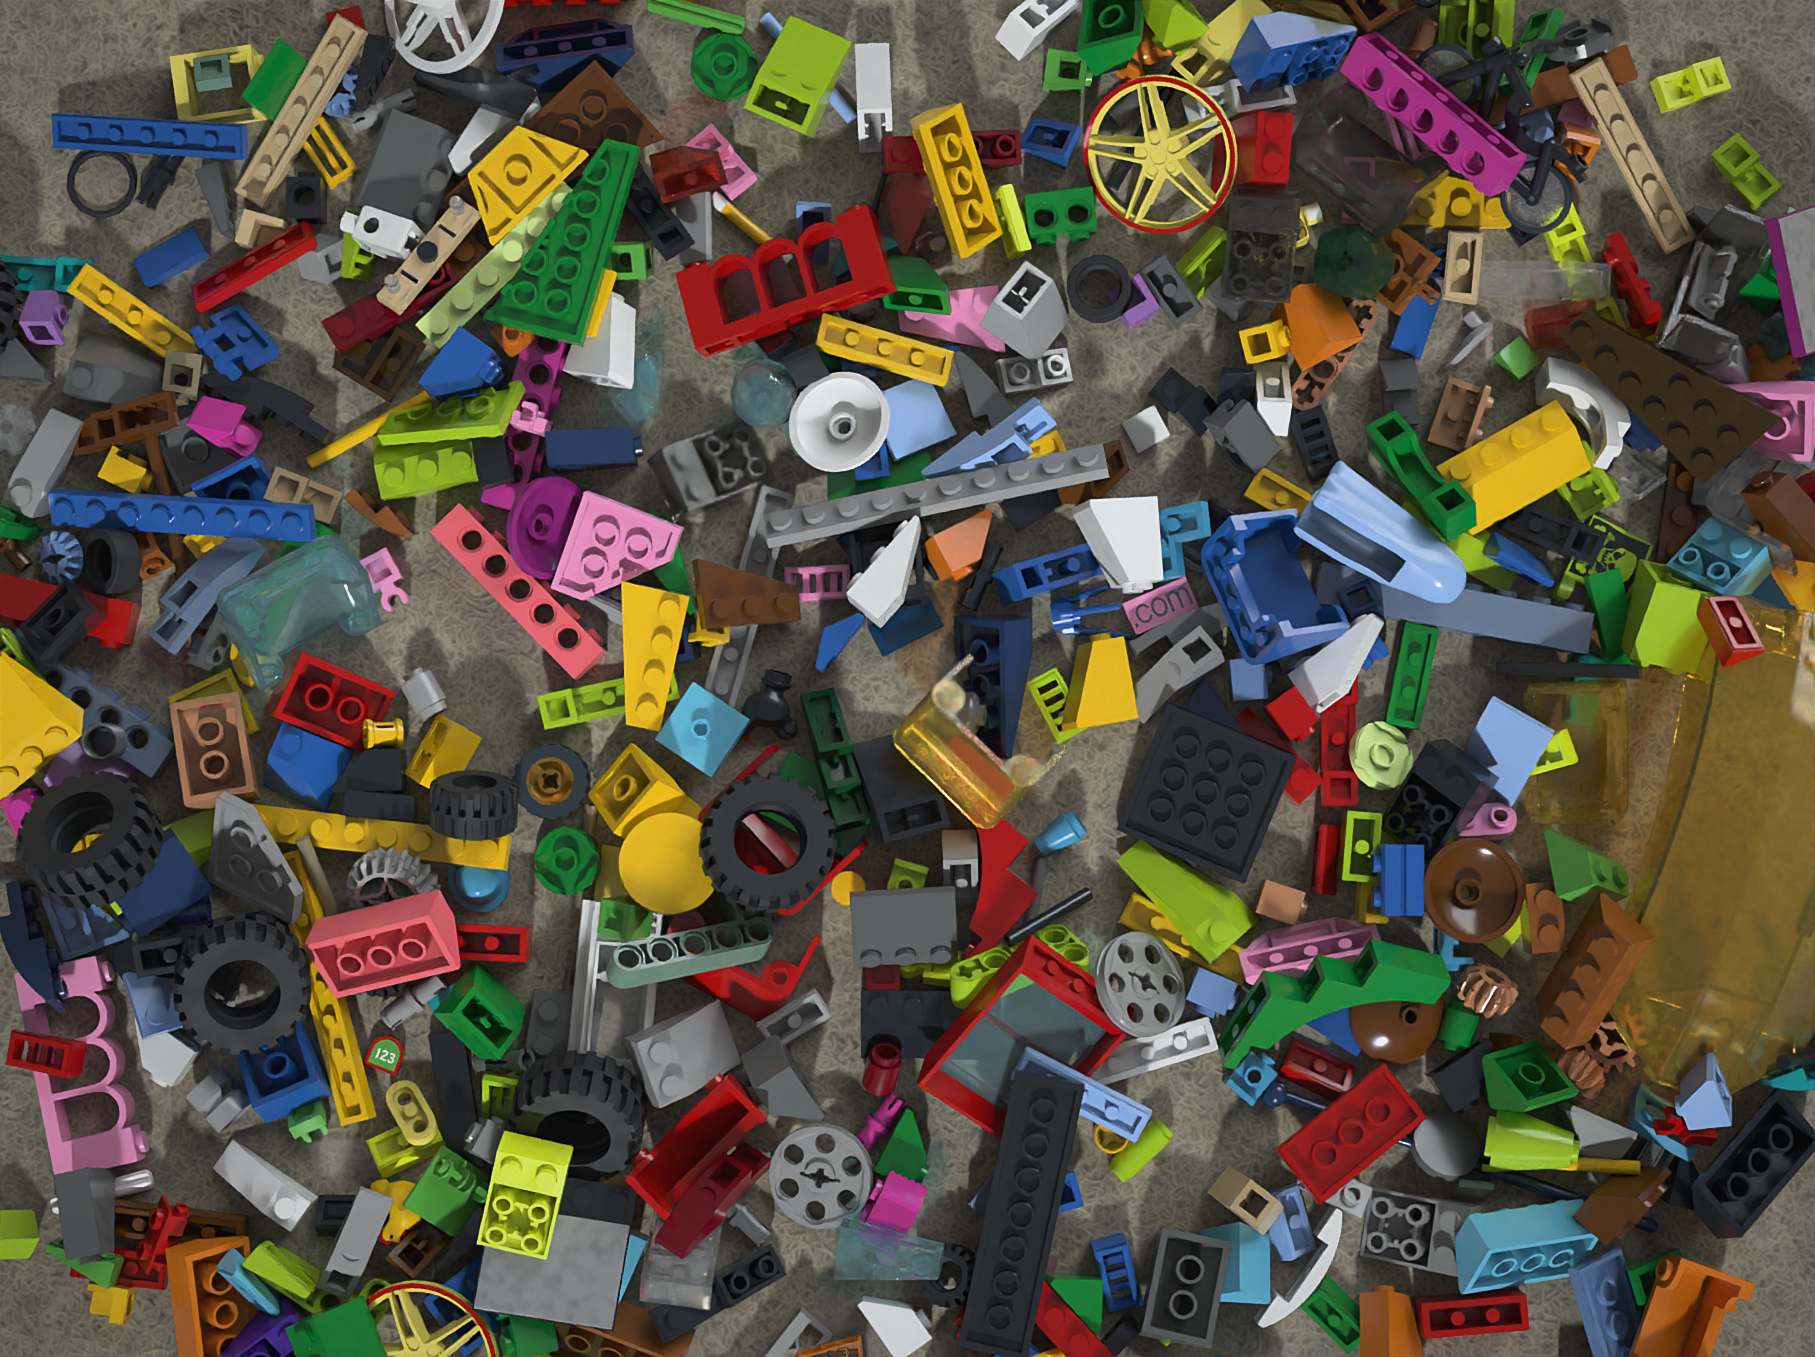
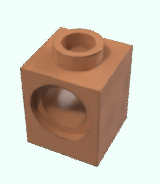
(1280, 902)

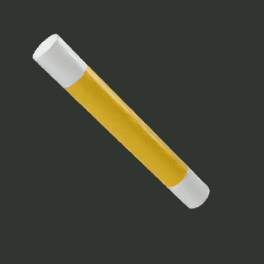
(743, 222)

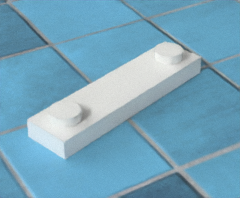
(1150, 1053)

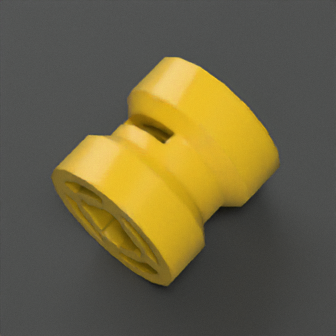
(1108, 1140)

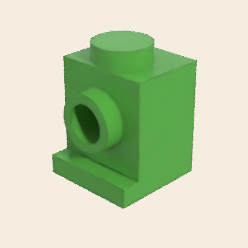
(1060, 61)
(641, 260)

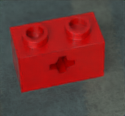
(1291, 715)

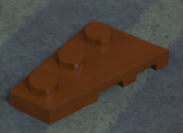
(741, 598)

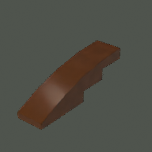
(127, 423)

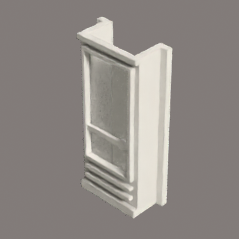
(598, 1009)

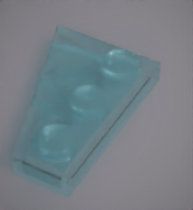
(885, 1254)

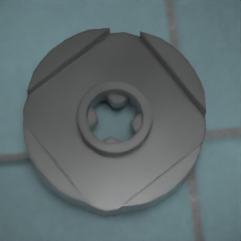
(1583, 41)

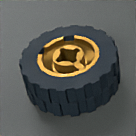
(572, 781)

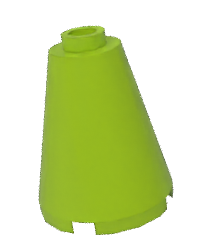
(1526, 1143)

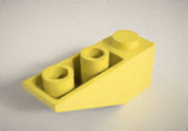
(1213, 51)

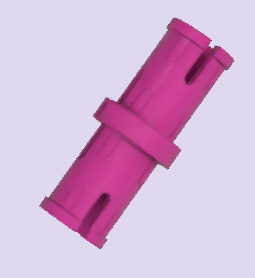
(880, 1120)

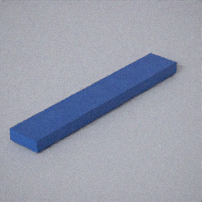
(150, 136)

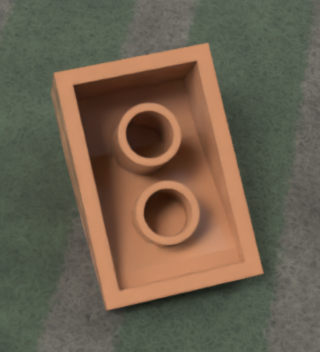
(213, 750)

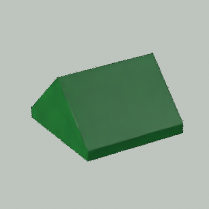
(1524, 1078)

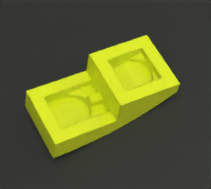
(1690, 85)

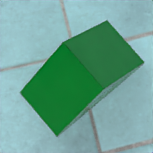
(1082, 1294)

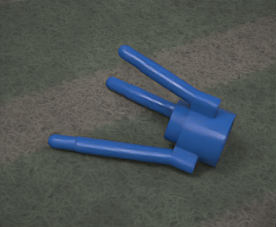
(1067, 614)

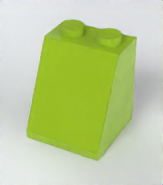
(1664, 621)

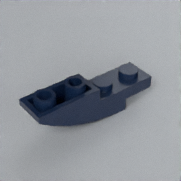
(29, 950)

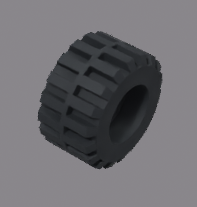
(473, 805)

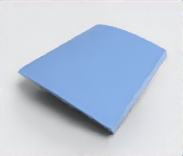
(1508, 746)

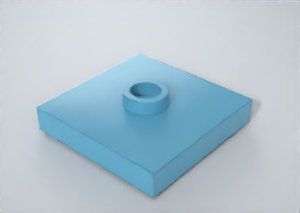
(703, 729)

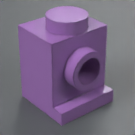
(44, 317)

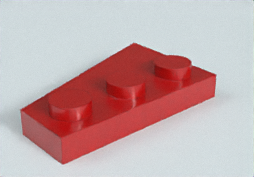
(1642, 312)

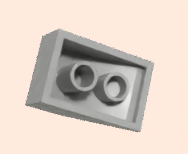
(682, 1053)

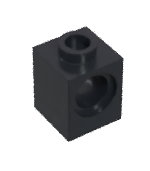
(316, 210)

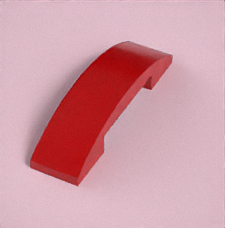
(1336, 731)

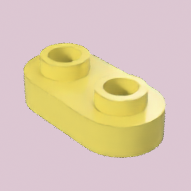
(412, 1115)

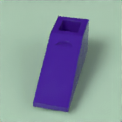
(266, 1333)

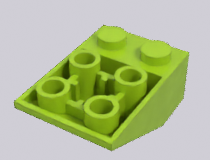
(798, 76)

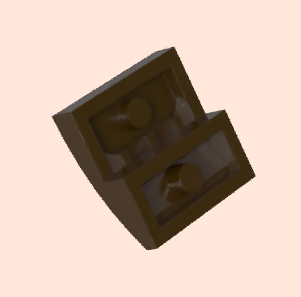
(382, 362)

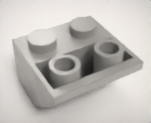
(1027, 313)

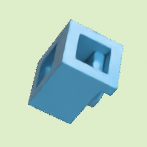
(1238, 1078)

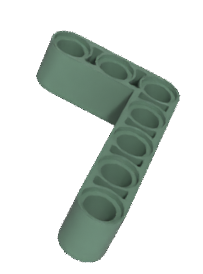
(703, 941)

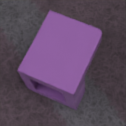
(1141, 306)

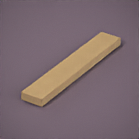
(301, 111)
(1632, 155)

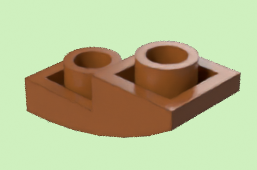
(387, 519)

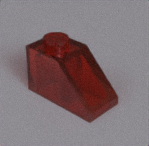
(686, 172)
(905, 211)

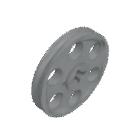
(1130, 990)
(809, 1187)

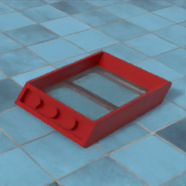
(1029, 1002)

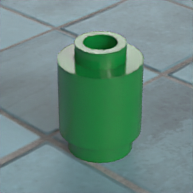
(1458, 1026)

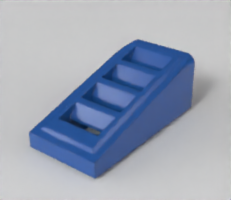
(1107, 1246)

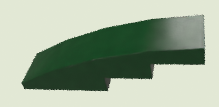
(834, 759)

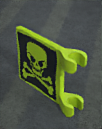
(1619, 551)

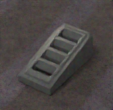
(216, 190)

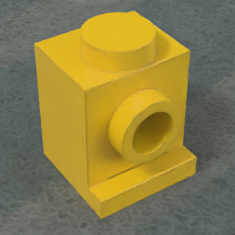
(127, 473)

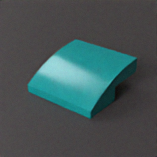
(1790, 1079)

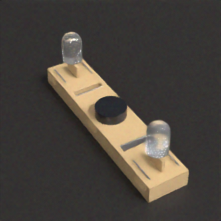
(428, 255)

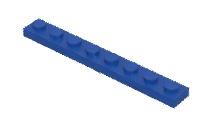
(182, 515)

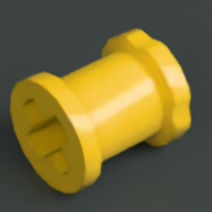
(383, 733)

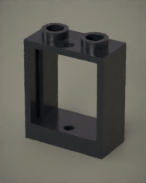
(917, 593)

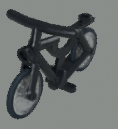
(1540, 191)

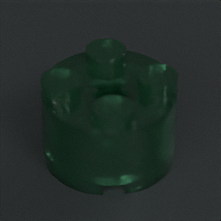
(1353, 263)

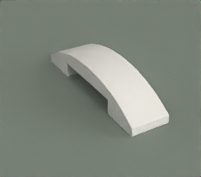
(1329, 1232)

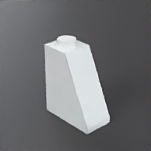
(873, 95)
(610, 355)

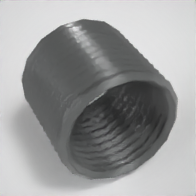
(88, 737)

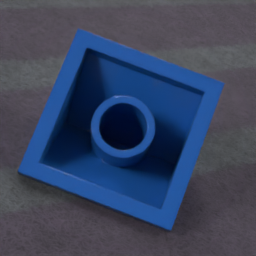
(238, 481)

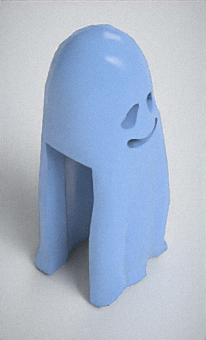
(1379, 538)

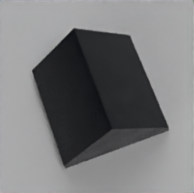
(61, 622)

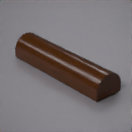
(133, 1222)

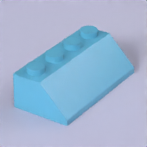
(1520, 1246)

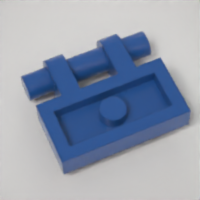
(241, 334)

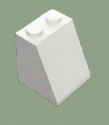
(1124, 540)

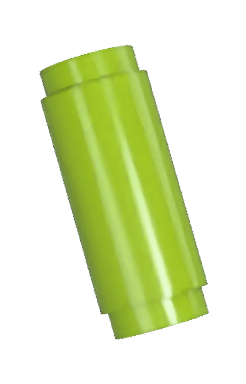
(1137, 1155)

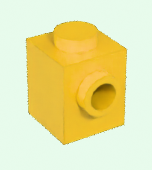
(1265, 341)

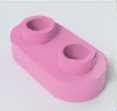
(1486, 827)

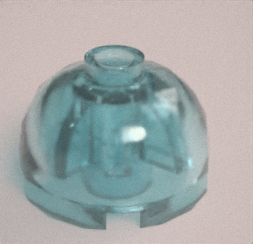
(763, 393)

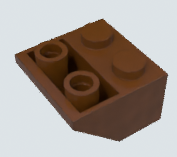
(1375, 14)
(1622, 1202)

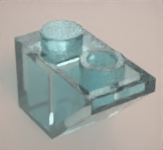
(645, 397)

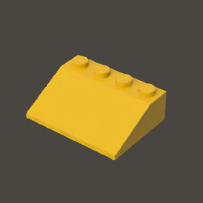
(33, 724)

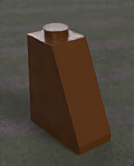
(1783, 512)

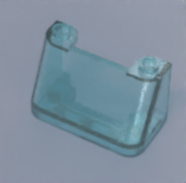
(295, 603)

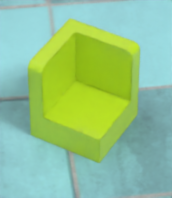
(18, 1234)

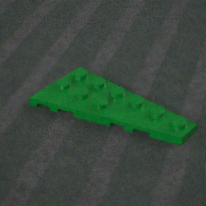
(566, 264)

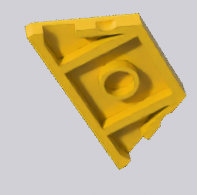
(518, 177)

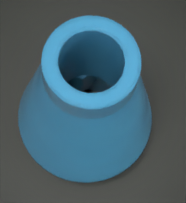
(1060, 833)

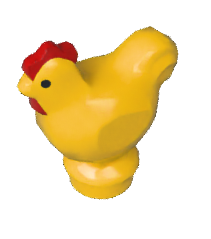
(400, 1217)

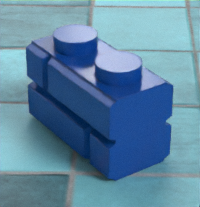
(1398, 879)

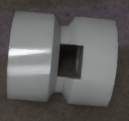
(219, 1100)

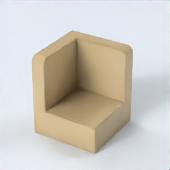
(258, 229)

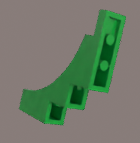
(1284, 1002)

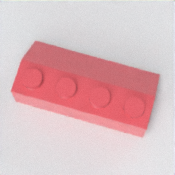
(385, 944)

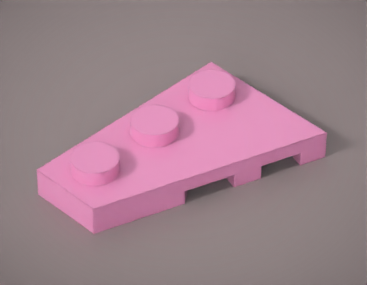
(963, 323)

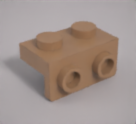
(1459, 415)

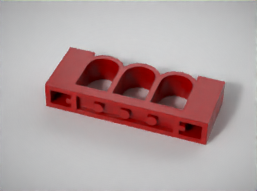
(703, 284)

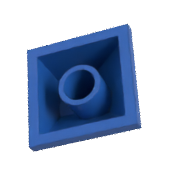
(305, 766)

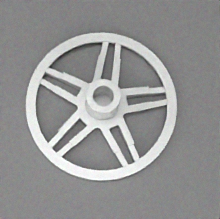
(425, 19)

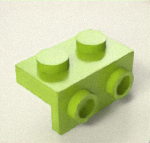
(1589, 491)

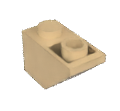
(1246, 1199)

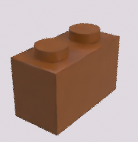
(1542, 919)

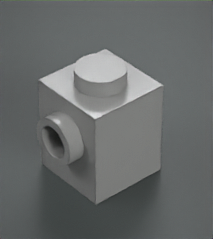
(484, 1138)

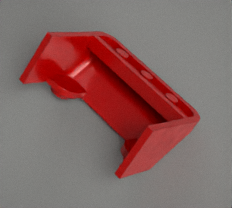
(763, 847)
(739, 988)
(695, 1143)

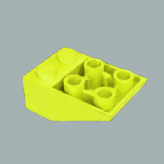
(524, 1195)

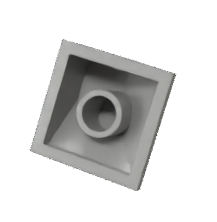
(1596, 1135)

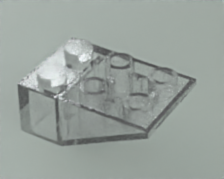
(679, 1281)

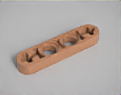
(1337, 361)

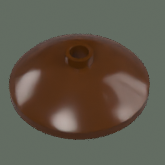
(1492, 884)
(1388, 1037)

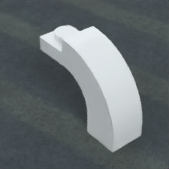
(1589, 401)

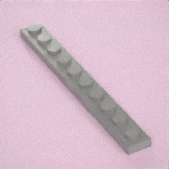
(936, 495)

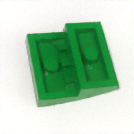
(274, 80)

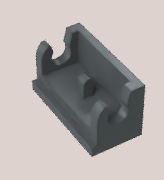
(1242, 436)

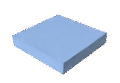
(915, 419)

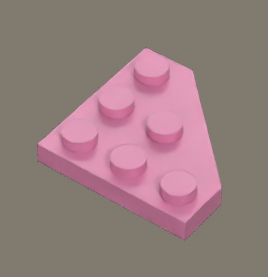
(612, 546)

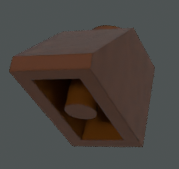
(1096, 489)

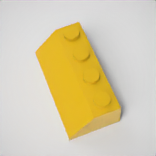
(956, 178)
(1518, 464)

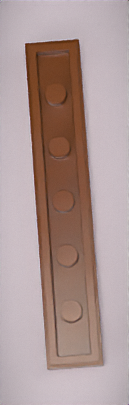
(1555, 88)

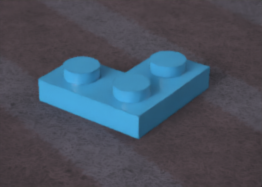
(1179, 526)

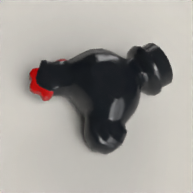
(770, 708)

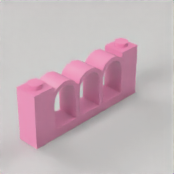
(103, 1149)

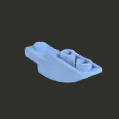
(1001, 445)

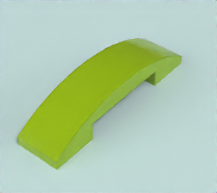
(588, 703)

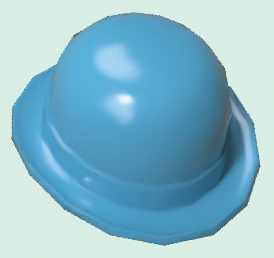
(478, 888)

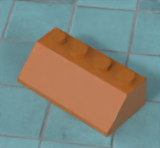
(204, 1304)

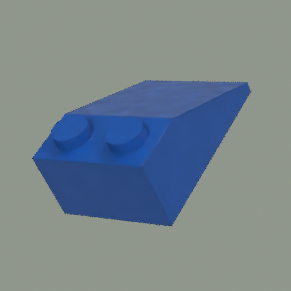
(284, 1076)

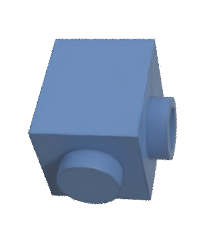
(1247, 681)
(1211, 992)

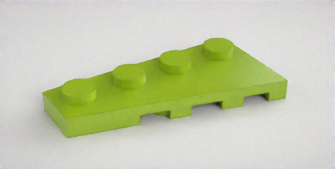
(454, 418)

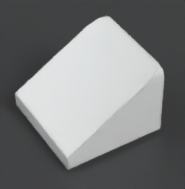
(1146, 429)

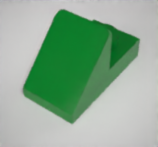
(1643, 1274)

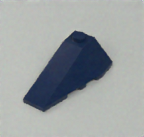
(998, 672)

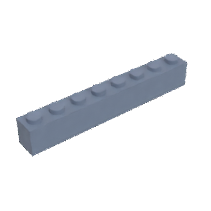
(1473, 612)

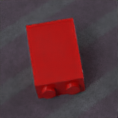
(1262, 151)

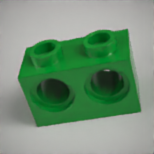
(1057, 205)

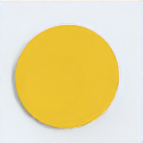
(663, 865)

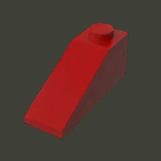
(1303, 778)

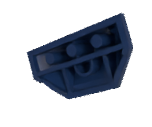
(557, 53)

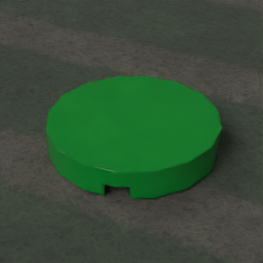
(731, 76)
(567, 860)

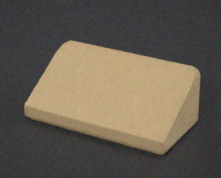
(1462, 267)

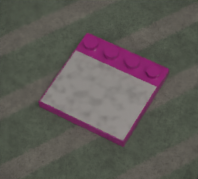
(1793, 257)

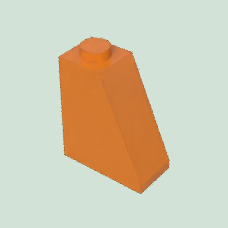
(1388, 1324)

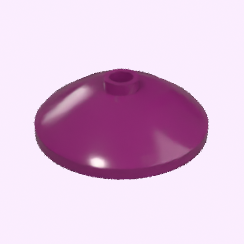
(541, 524)

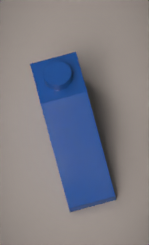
(1046, 574)

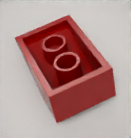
(328, 699)

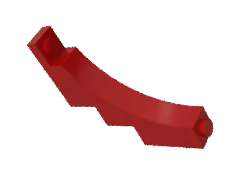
(1002, 893)

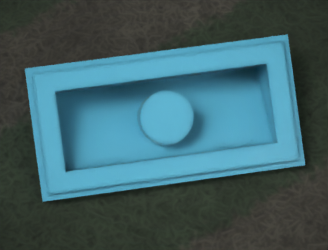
(248, 1283)

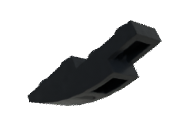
(262, 398)
(730, 1287)

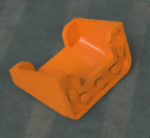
(1687, 1308)

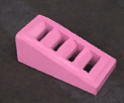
(820, 571)

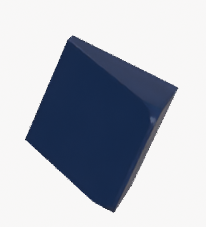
(1360, 600)

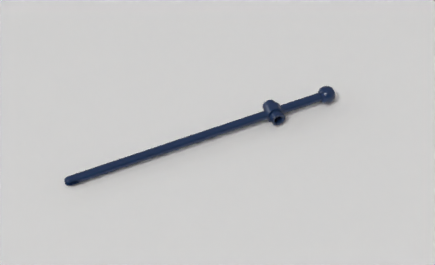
(1277, 1094)

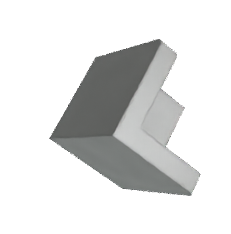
(324, 261)

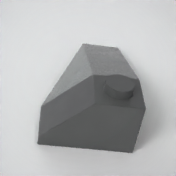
(115, 372)

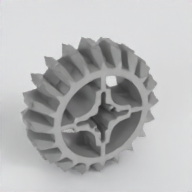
(388, 877)

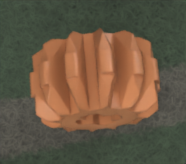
(1487, 990)
(1581, 1072)

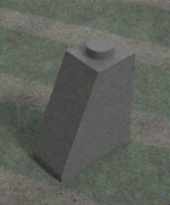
(86, 1213)

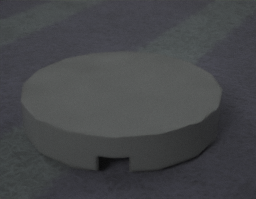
(1445, 1146)

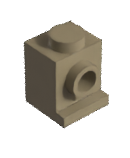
(184, 365)

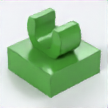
(307, 1120)

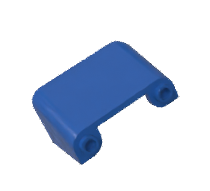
(1266, 588)

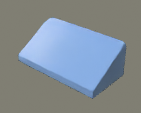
(1291, 1230)

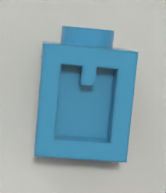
(1444, 946)

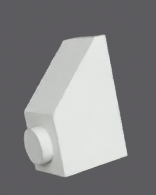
(1273, 396)
(167, 1056)
(897, 1324)

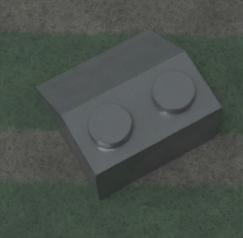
(778, 1081)

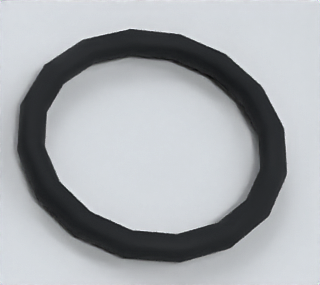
(111, 212)

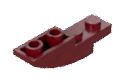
(994, 148)
(371, 318)
(709, 1199)

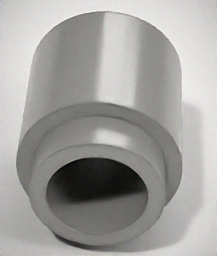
(424, 693)

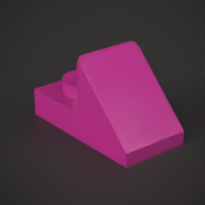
(224, 427)

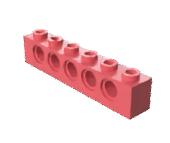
(452, 535)

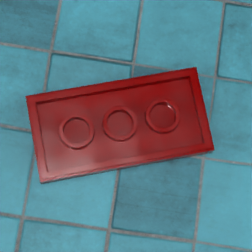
(1351, 1133)

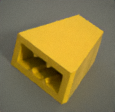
(1100, 685)

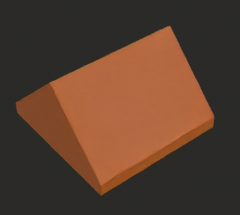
(1317, 324)

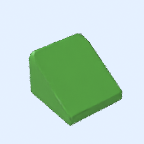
(1517, 359)

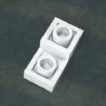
(1022, 375)

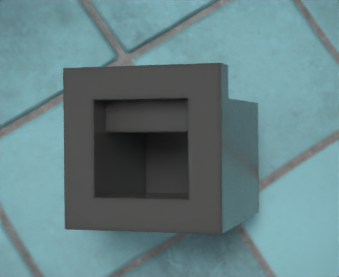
(1229, 307)

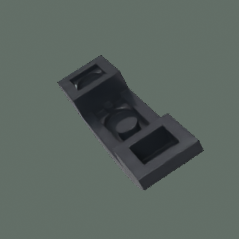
(656, 218)
(1555, 533)

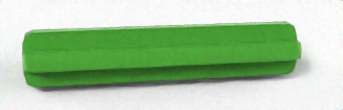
(698, 15)

